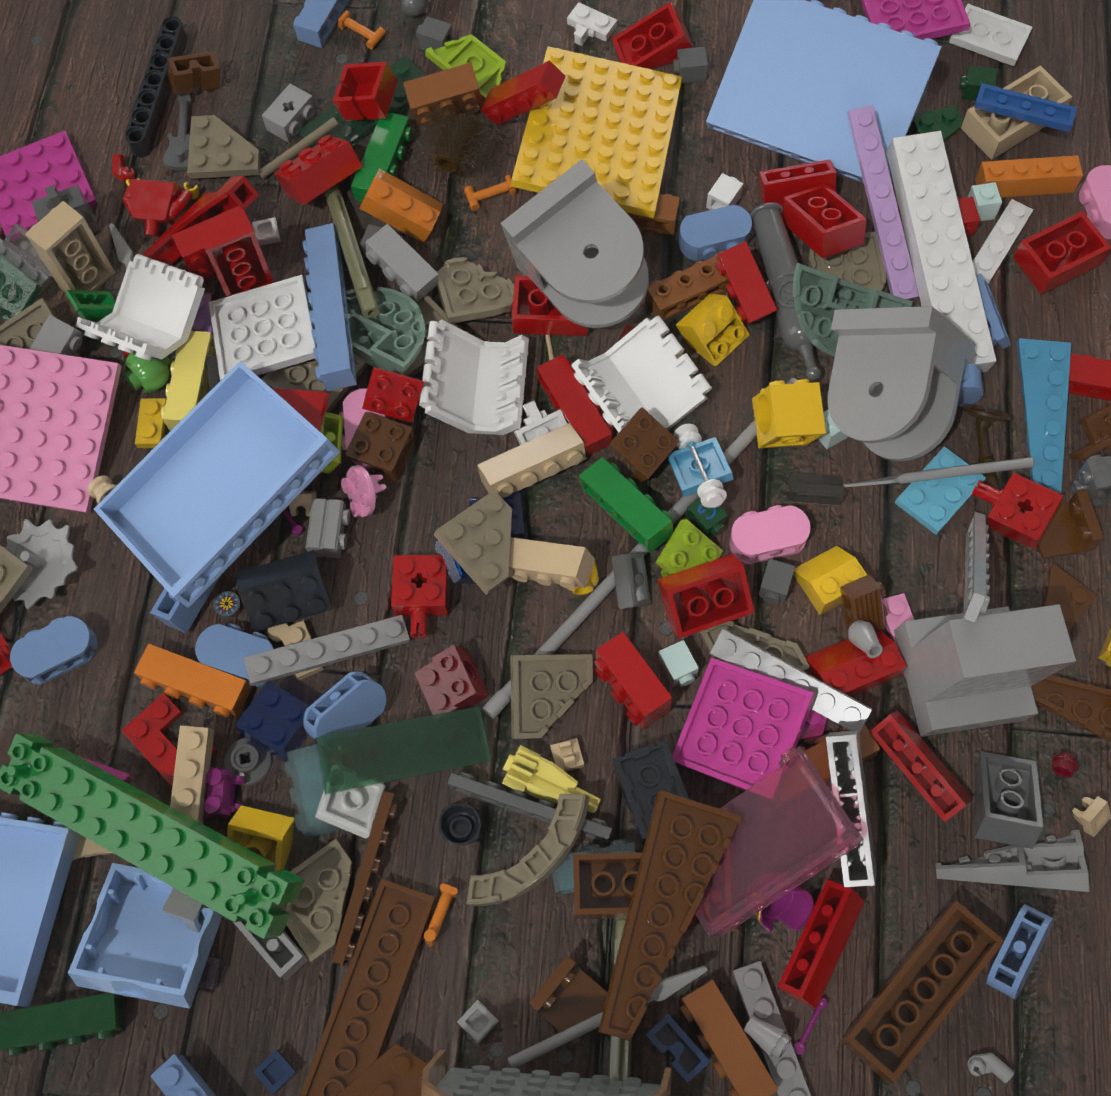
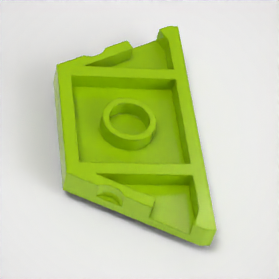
(486, 63)

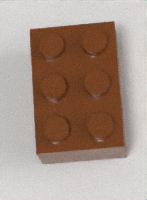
(449, 85)

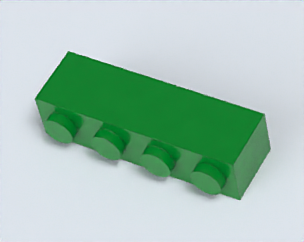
(383, 152)
(627, 504)

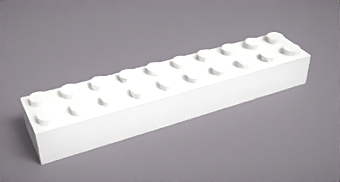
(938, 237)

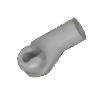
(989, 1063)

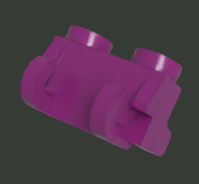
(221, 793)

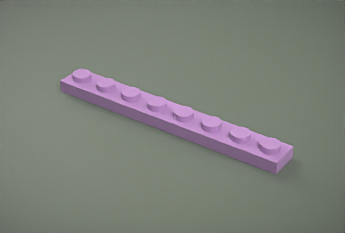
(882, 202)

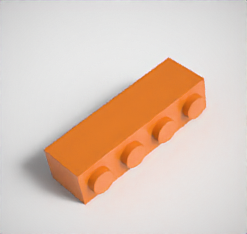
(1032, 175)
(192, 680)

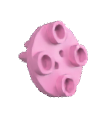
(361, 490)

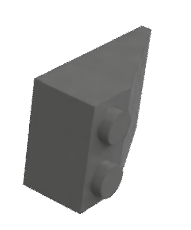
(1007, 800)

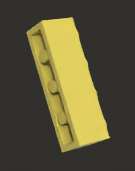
(189, 377)

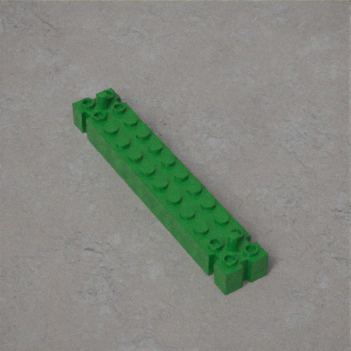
(151, 835)

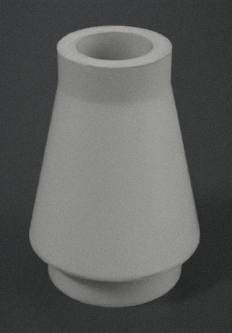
(864, 637)
(768, 1037)

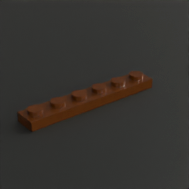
(362, 891)

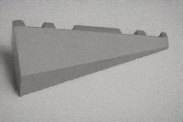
(1048, 865)

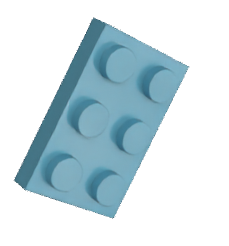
(939, 499)

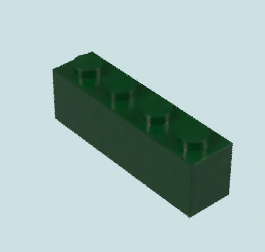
(61, 1022)

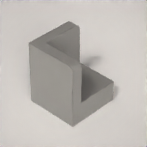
(185, 908)

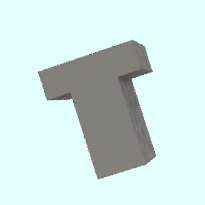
(981, 670)

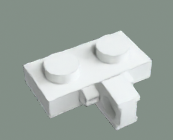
(590, 23)
(538, 423)

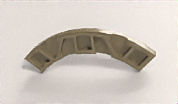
(539, 862)

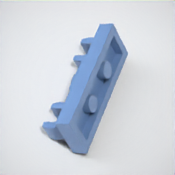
(997, 330)

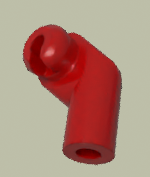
(119, 170)

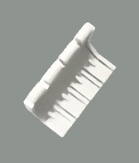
(151, 310)
(646, 374)
(473, 380)

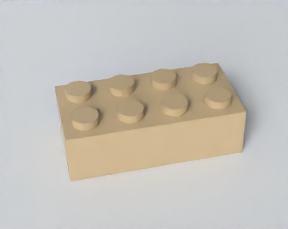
(999, 133)
(70, 250)

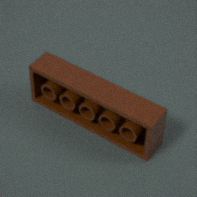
(922, 992)

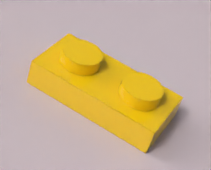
(150, 425)

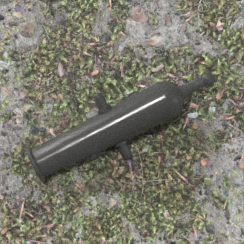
(779, 266)

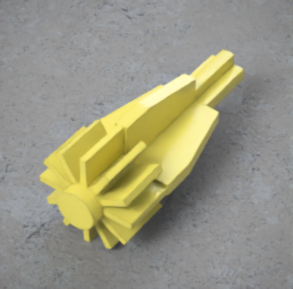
(541, 778)

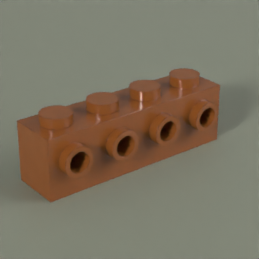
(685, 289)

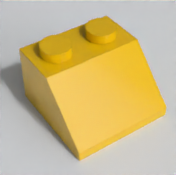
(825, 575)
(263, 833)

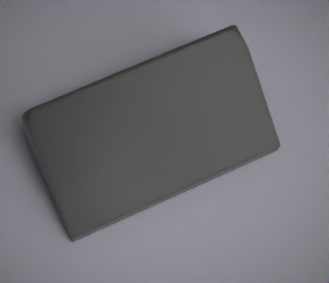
(631, 580)

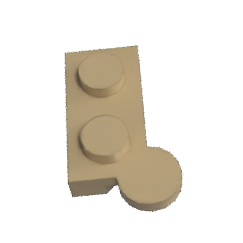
(292, 635)

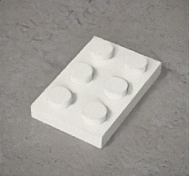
(992, 35)

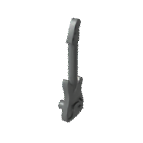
(178, 151)

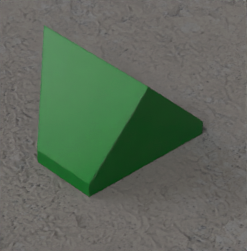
(92, 304)

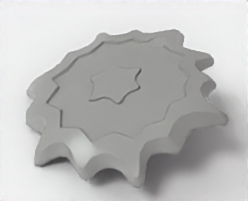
(50, 556)

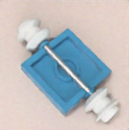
(700, 466)

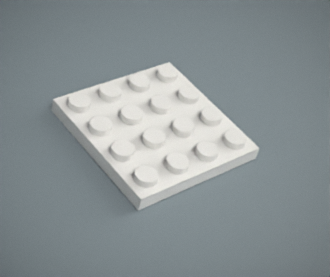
(263, 327)

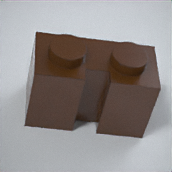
(193, 71)

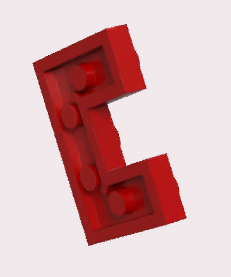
(148, 736)

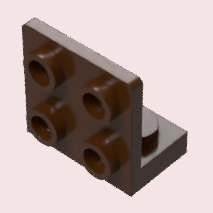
(382, 444)
(643, 444)
(1073, 529)
(569, 997)

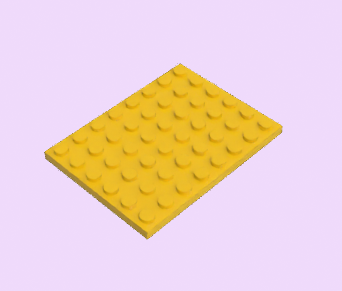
(611, 119)

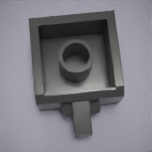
(73, 197)

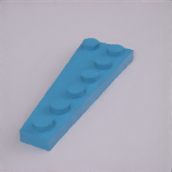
(1045, 394)

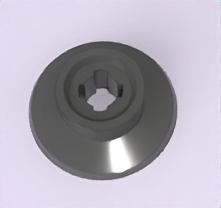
(255, 770)

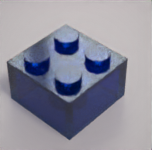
(274, 721)

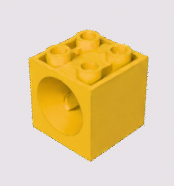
(788, 414)

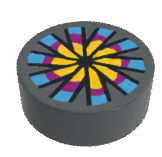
(227, 605)

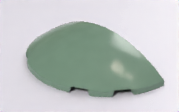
(821, 293)
(393, 336)

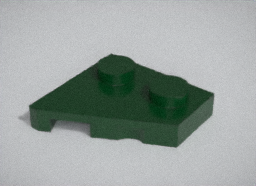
(944, 119)

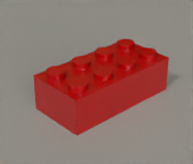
(234, 252)

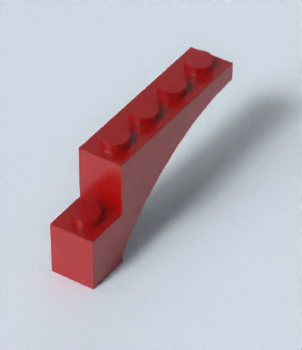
(233, 193)

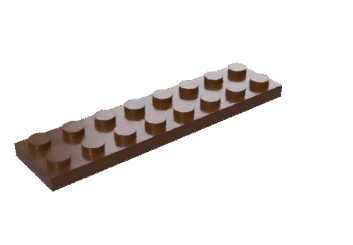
(370, 988)

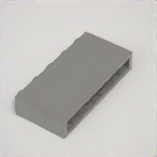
(850, 790)

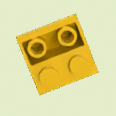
(713, 328)

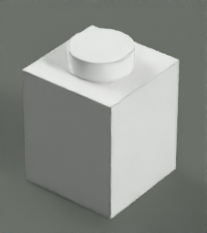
(724, 193)

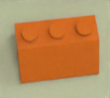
(401, 206)

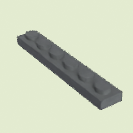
(518, 803)

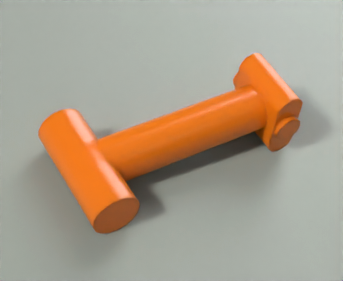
(374, 37)
(473, 197)
(447, 893)

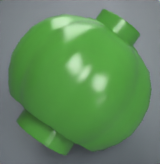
(150, 374)

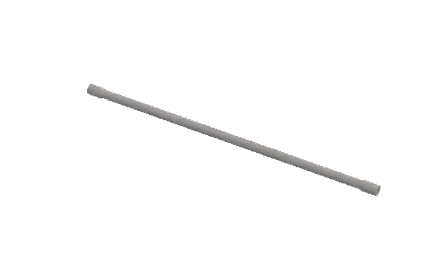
(503, 696)

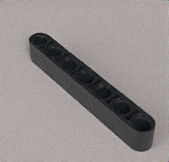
(155, 88)

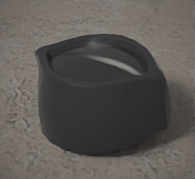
(460, 824)

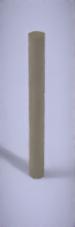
(297, 148)

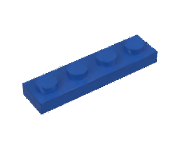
(1025, 107)

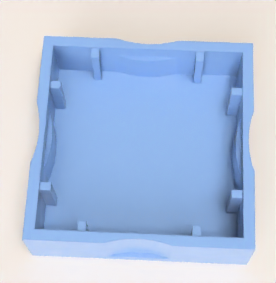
(137, 946)

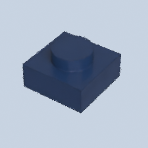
(275, 1072)

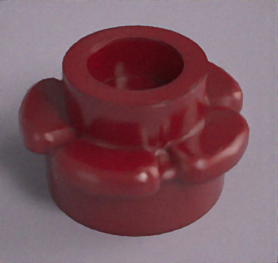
(1064, 765)

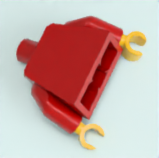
(157, 202)

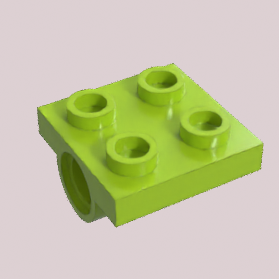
(686, 549)

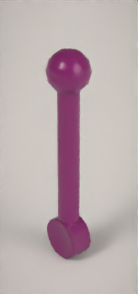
(296, 529)
(799, 1047)

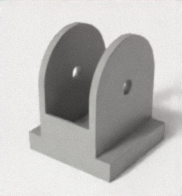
(580, 250)
(897, 378)

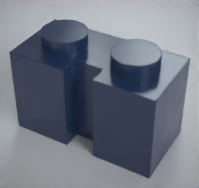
(687, 1056)

